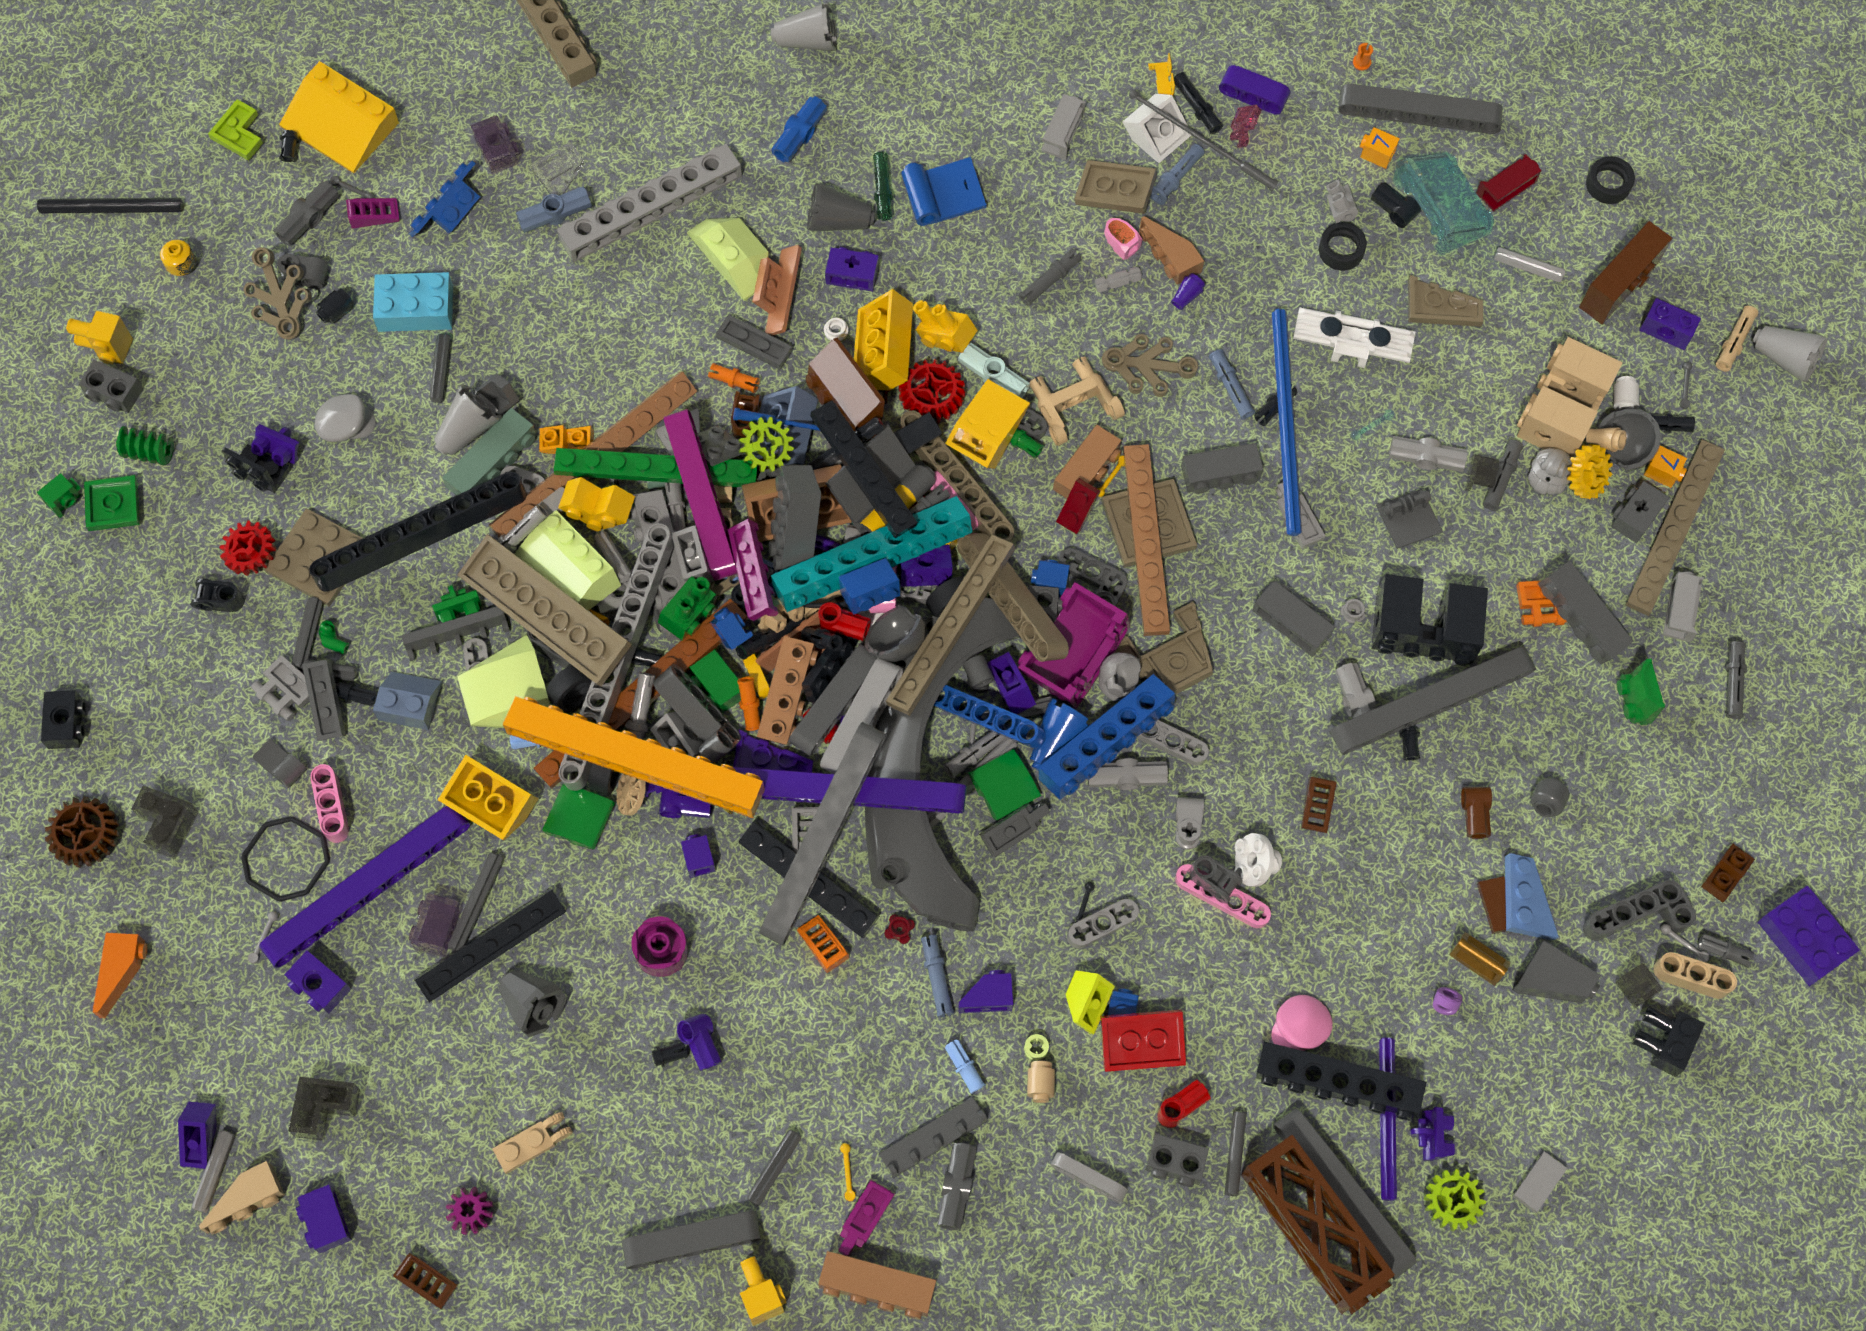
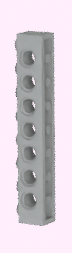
(643, 213)

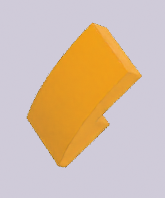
(560, 437)

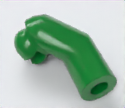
(329, 638)

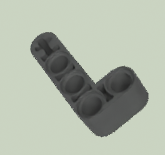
(698, 713)
(1635, 913)

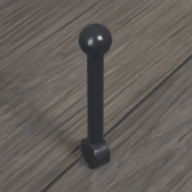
(1089, 886)

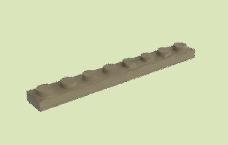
(1675, 527)
(950, 625)

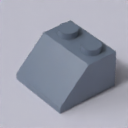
(407, 700)

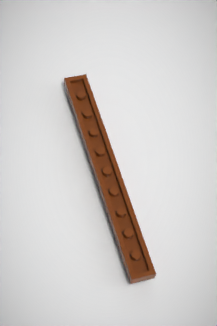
(683, 654)

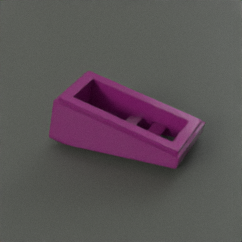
(364, 204)

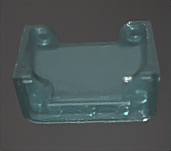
(1445, 199)

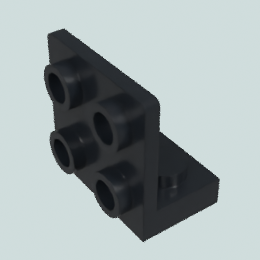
(258, 469)

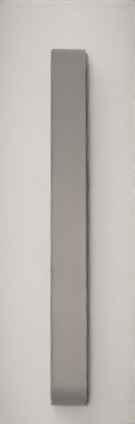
(623, 620)

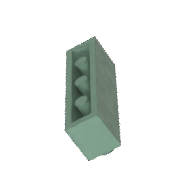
(491, 453)

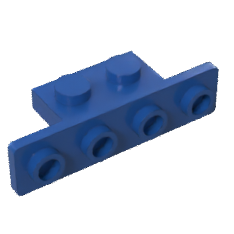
(451, 205)

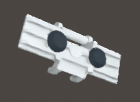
(1351, 341)

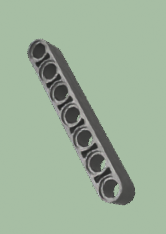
(1420, 108)
(1349, 1192)

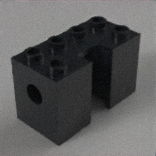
(1459, 621)

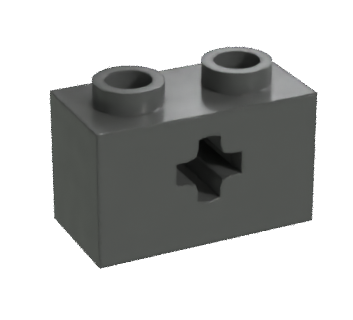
(1631, 522)

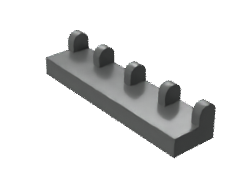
(454, 630)
(933, 1137)

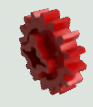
(247, 548)

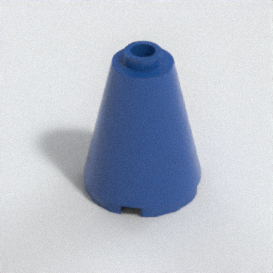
(1060, 727)

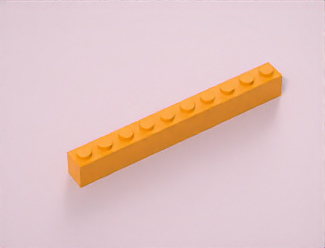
(634, 756)

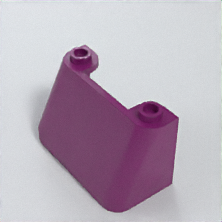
(1092, 634)

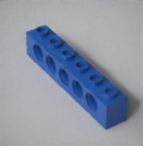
(1130, 708)

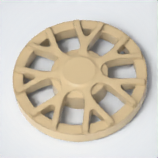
(630, 791)

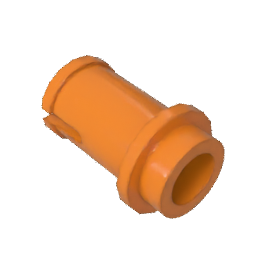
(1362, 59)

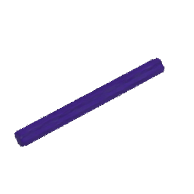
(1388, 1127)

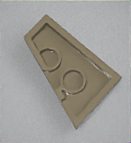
(1438, 306)

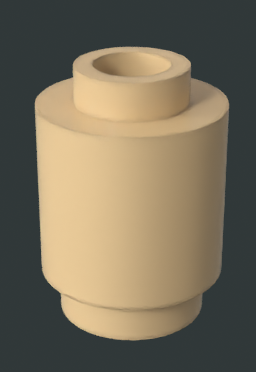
(1041, 1081)

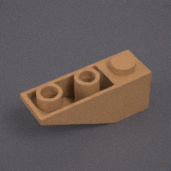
(1172, 250)

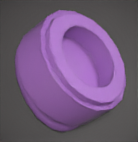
(1448, 999)

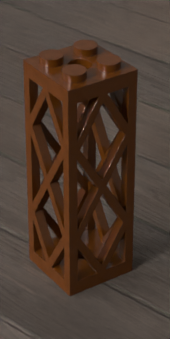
(1342, 1223)

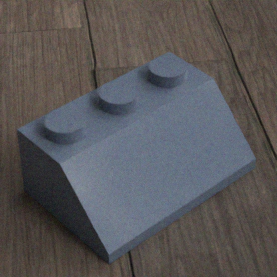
(790, 405)

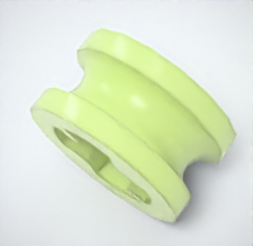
(1036, 1037)

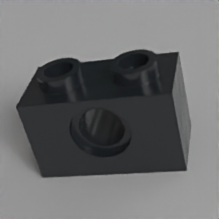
(55, 707)

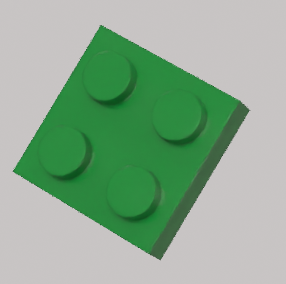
(111, 503)

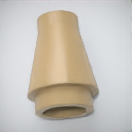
(1609, 438)

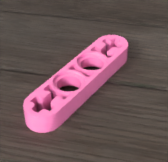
(1236, 913)

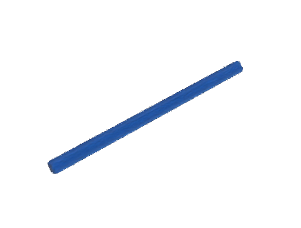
(1286, 423)

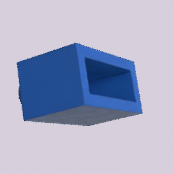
(869, 586)

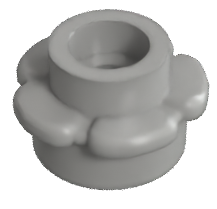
(1353, 604)

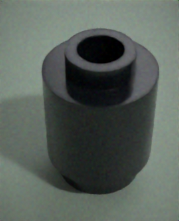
(334, 306)

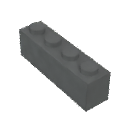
(1585, 612)

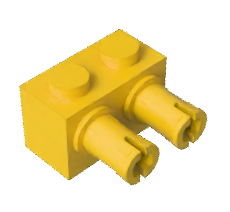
(943, 327)
(104, 334)
(761, 1297)

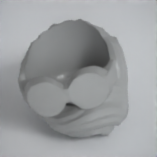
(1119, 675)

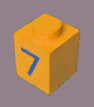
(1379, 147)
(1666, 467)

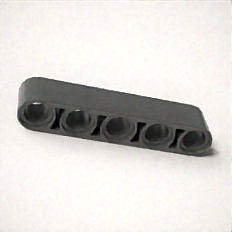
(832, 702)
(691, 1239)

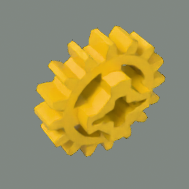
(1589, 471)

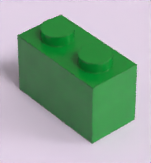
(716, 681)

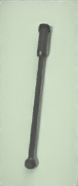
(1244, 166)

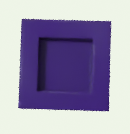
(697, 855)

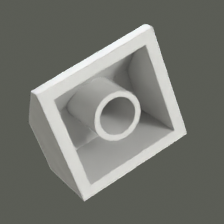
(1154, 132)

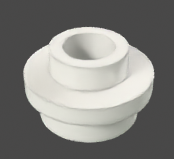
(836, 323)

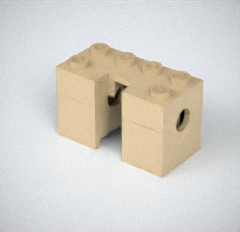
(1568, 397)

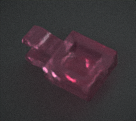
(1244, 120)

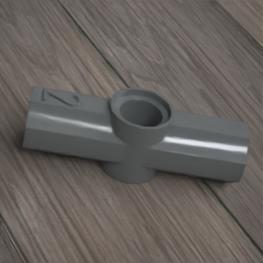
(306, 213)
(956, 1186)

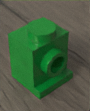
(59, 494)

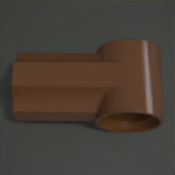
(1477, 803)

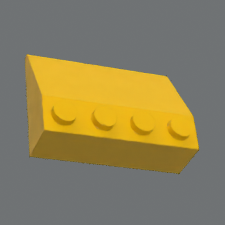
(338, 117)

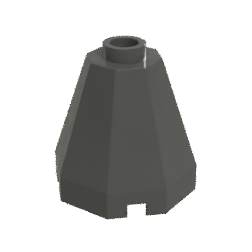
(531, 1001)

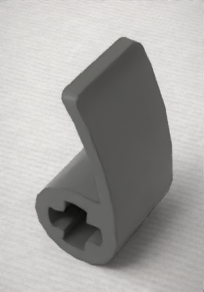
(279, 764)

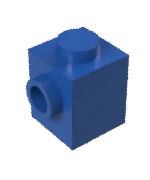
(1051, 574)

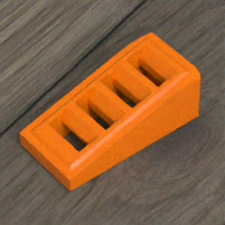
(834, 961)

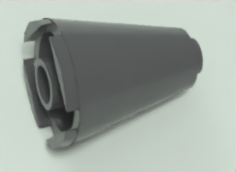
(837, 211)

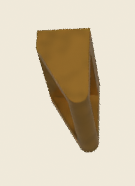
(1480, 959)

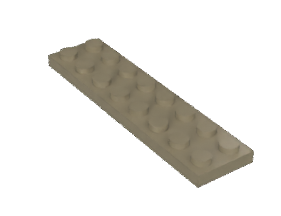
(544, 610)

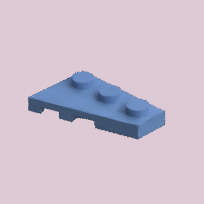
(1525, 899)

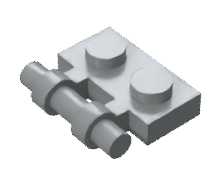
(289, 681)

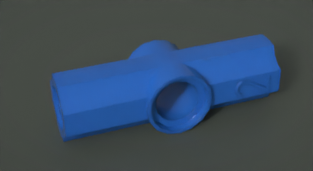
(799, 129)

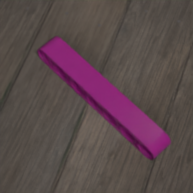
(701, 493)

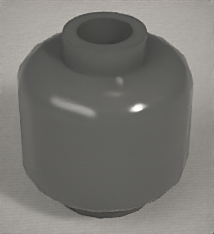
(1550, 797)

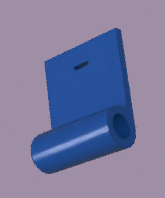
(941, 191)

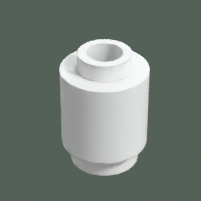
(1626, 393)

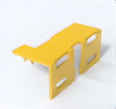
(1162, 74)

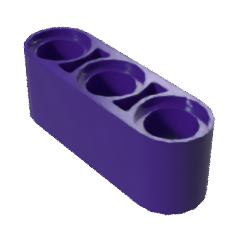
(1254, 89)

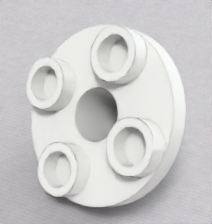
(1256, 859)

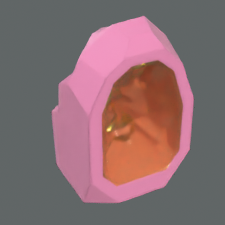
(1122, 237)

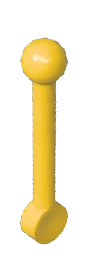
(1120, 463)
(849, 1194)

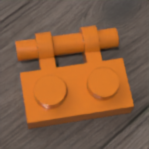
(1532, 598)

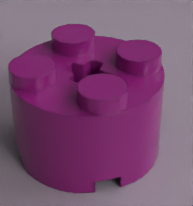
(646, 940)

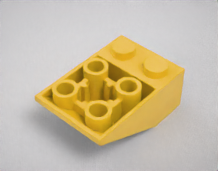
(988, 424)

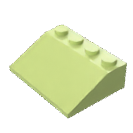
(568, 561)

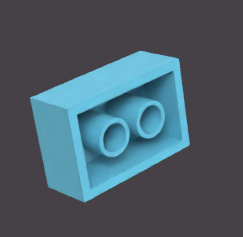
(413, 302)

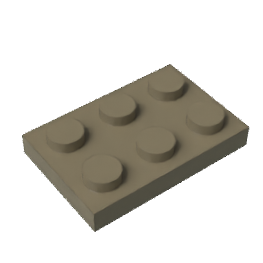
(1115, 186)

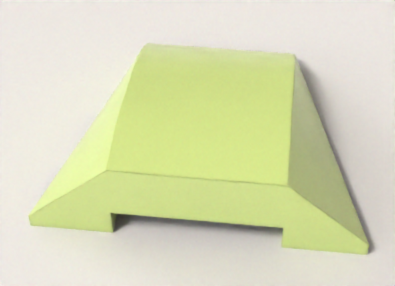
(495, 682)

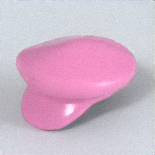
(1302, 1023)

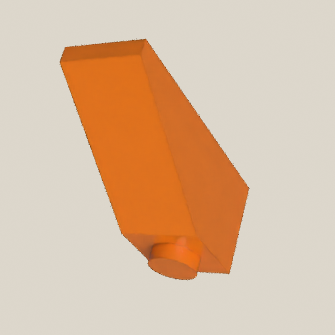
(118, 966)

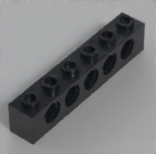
(1411, 1089)

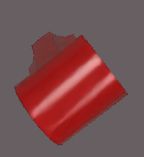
(845, 622)
(1184, 1103)

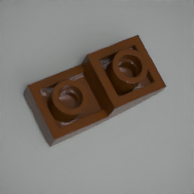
(1727, 873)

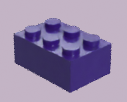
(1808, 935)

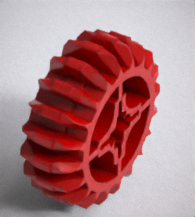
(949, 384)

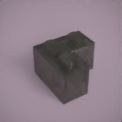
(169, 818)
(316, 1100)

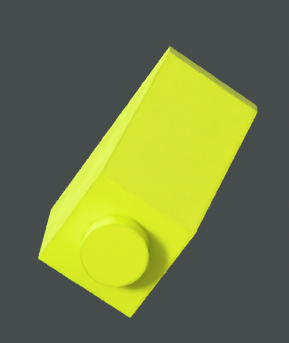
(1088, 999)

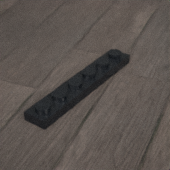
(863, 469)
(825, 890)
(489, 945)

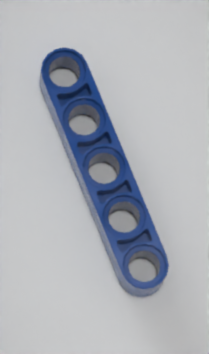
(996, 719)

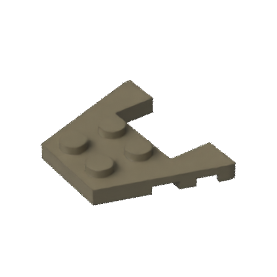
(1179, 661)

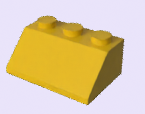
(487, 798)

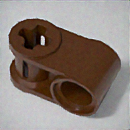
(746, 403)

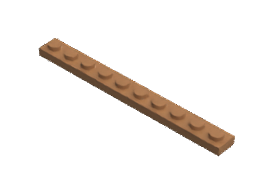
(614, 439)

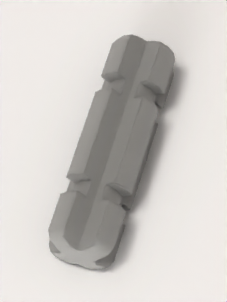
(1118, 279)

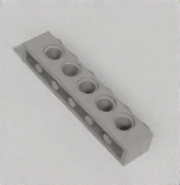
(653, 506)

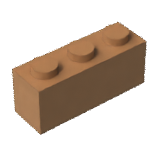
(1089, 461)

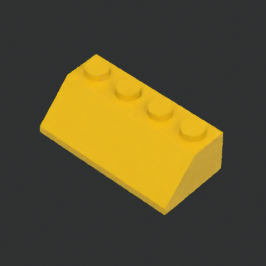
(884, 340)

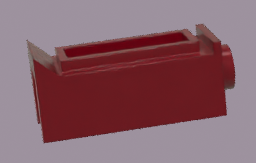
(1509, 183)

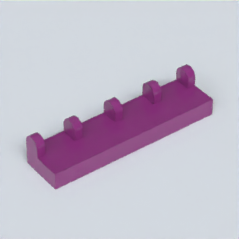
(751, 570)

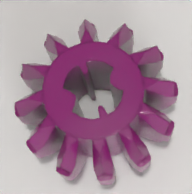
(458, 1211)

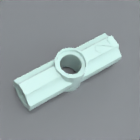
(982, 363)

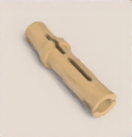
(1726, 359)

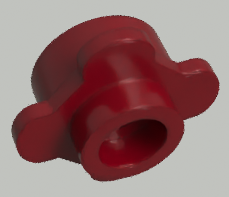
(895, 922)

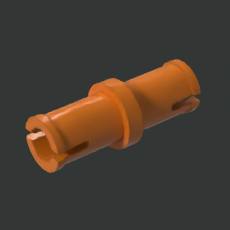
(734, 378)
(749, 703)

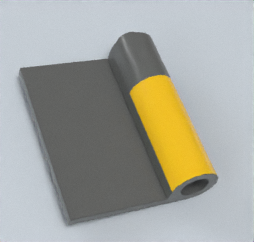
(907, 479)

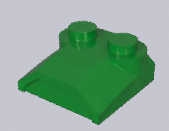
(1641, 694)

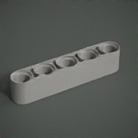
(865, 708)

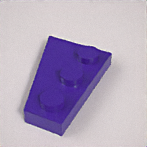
(761, 755)

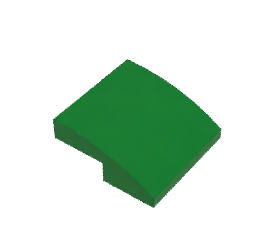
(1004, 784)
(578, 817)

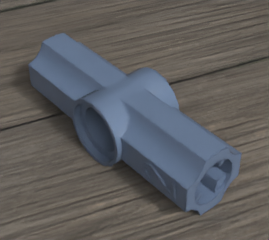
(566, 205)

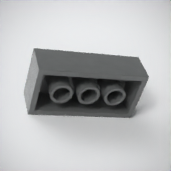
(795, 517)

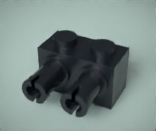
(1678, 1042)

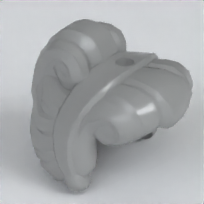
(1551, 464)

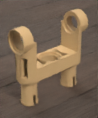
(1052, 403)

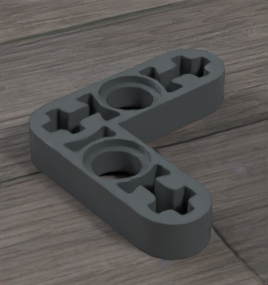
(1102, 581)

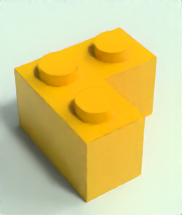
(596, 506)

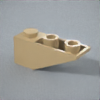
(247, 1193)

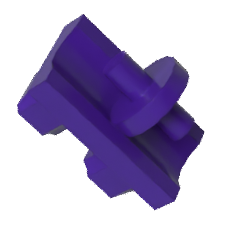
(276, 443)
(1431, 1134)

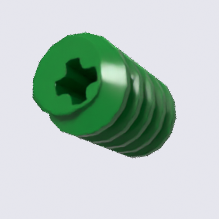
(144, 448)

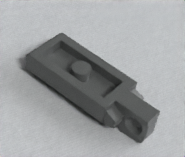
(1013, 828)

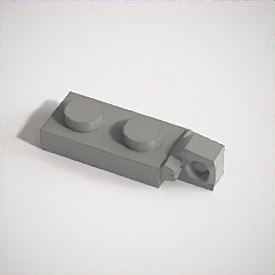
(1311, 529)

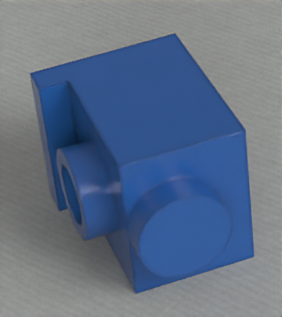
(729, 628)

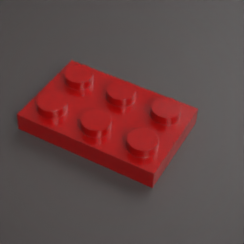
(1143, 1040)

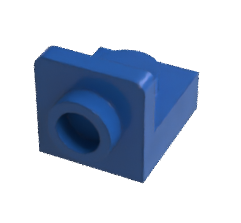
(1122, 1002)

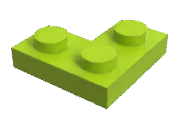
(232, 132)

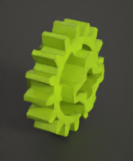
(763, 433)
(1444, 1195)

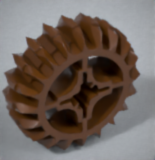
(81, 812)

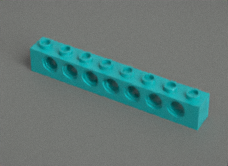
(821, 573)

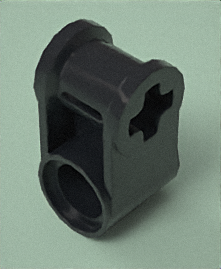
(212, 596)

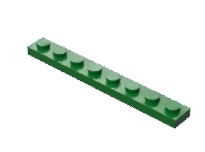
(644, 467)

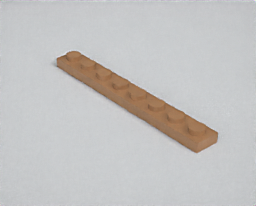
(1146, 540)

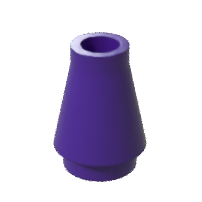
(1188, 290)

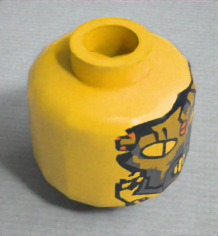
(178, 257)

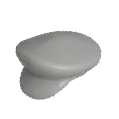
(344, 419)

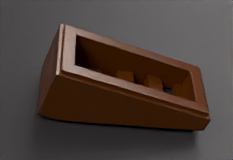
(1320, 783)
(405, 1266)

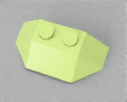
(732, 251)

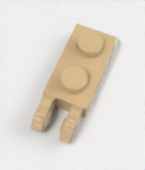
(530, 1143)

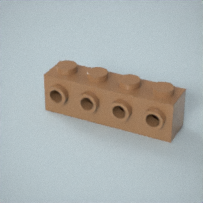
(786, 690)
(876, 1284)

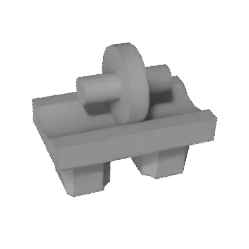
(1341, 201)

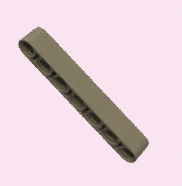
(964, 489)
(1018, 605)

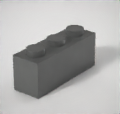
(1222, 468)
(1293, 618)

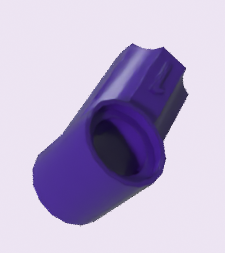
(678, 805)
(697, 1033)

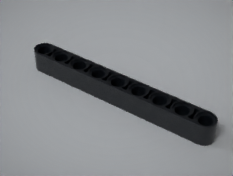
(418, 531)

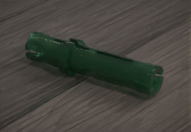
(882, 181)

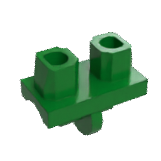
(456, 603)

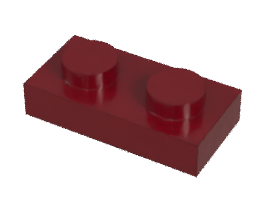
(1078, 506)

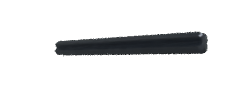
(110, 205)

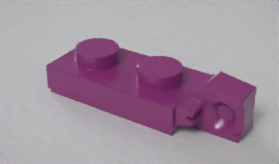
(864, 1217)

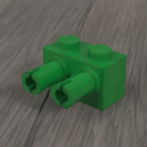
(687, 608)

